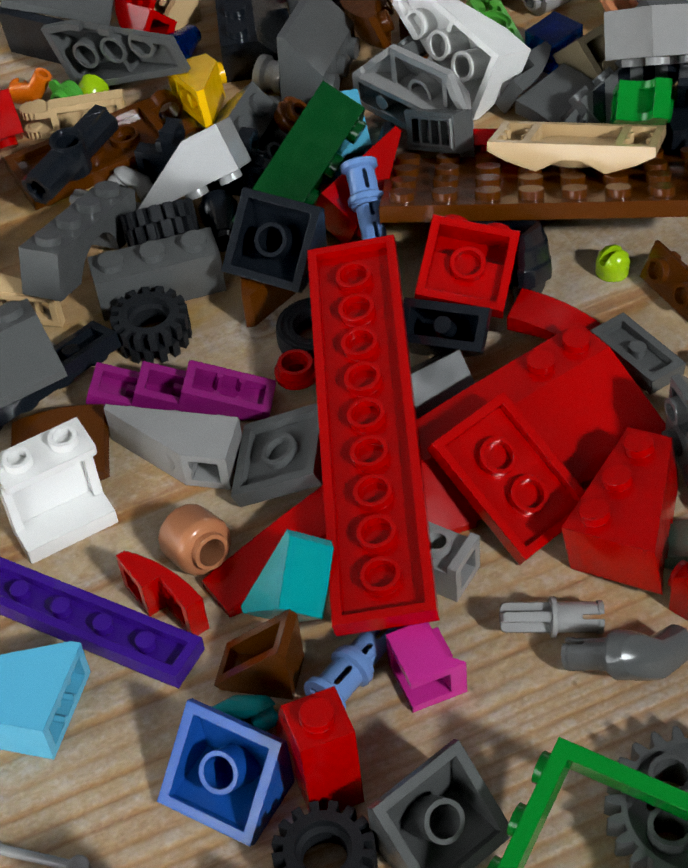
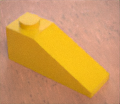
(201, 88)

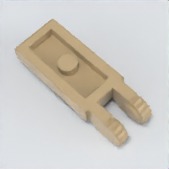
(65, 111)

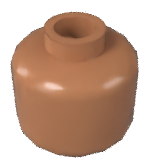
(194, 539)

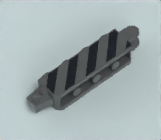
(595, 105)

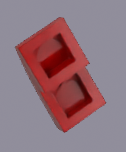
(544, 315)
(160, 588)

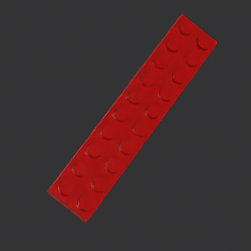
(369, 441)

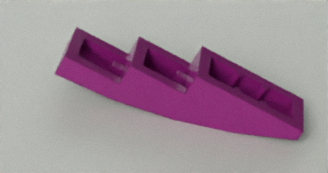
(197, 390)

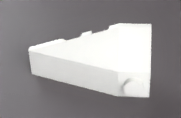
(469, 44)

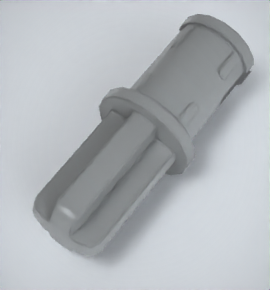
(551, 617)

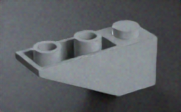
(199, 160)
(186, 445)

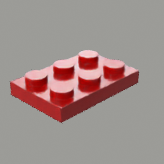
(508, 476)

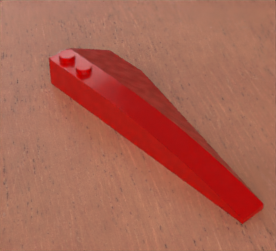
(564, 387)

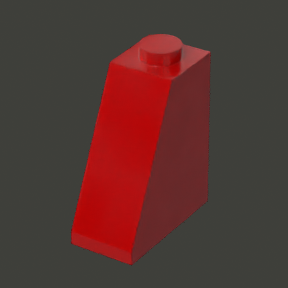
(322, 749)

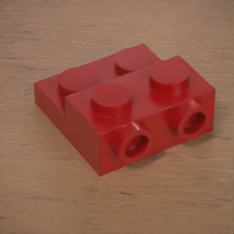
(467, 263)

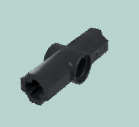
(70, 154)

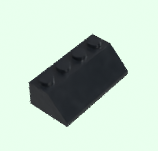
(248, 31)

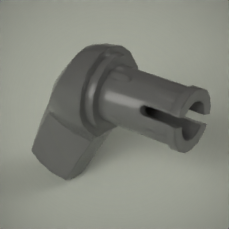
(629, 653)

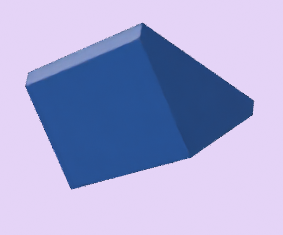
(226, 773)

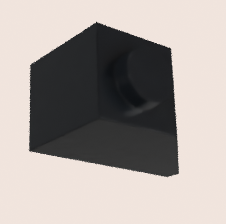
(445, 327)

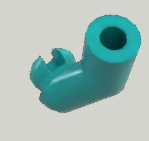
(253, 707)

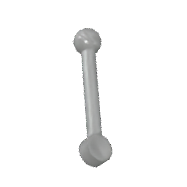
(77, 861)

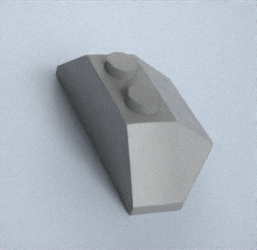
(405, 81)

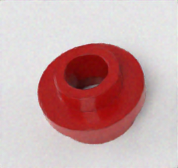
(295, 370)

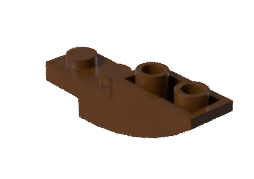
(371, 20)

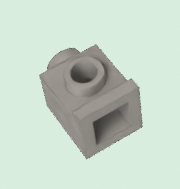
(454, 560)

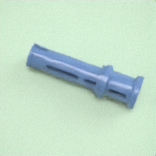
(364, 194)
(351, 664)

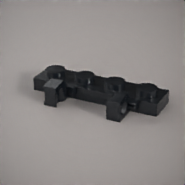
(153, 157)

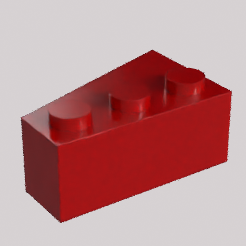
(627, 513)

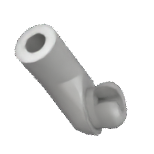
(136, 180)

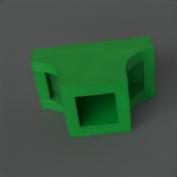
(642, 102)

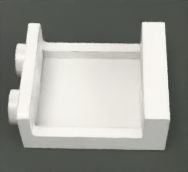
(53, 490)

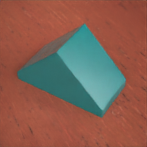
(293, 579)

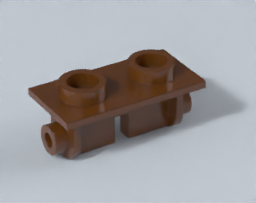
(668, 277)

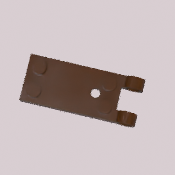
(136, 124)

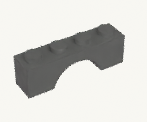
(56, 254)

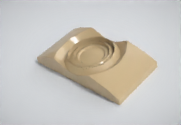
(576, 144)

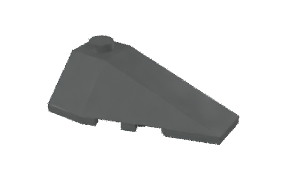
(113, 52)

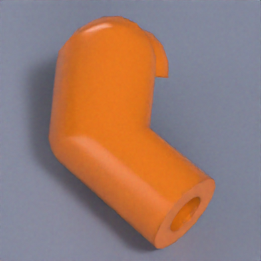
(35, 89)

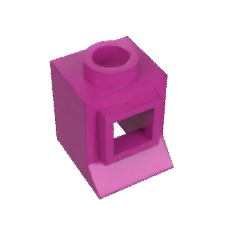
(424, 665)

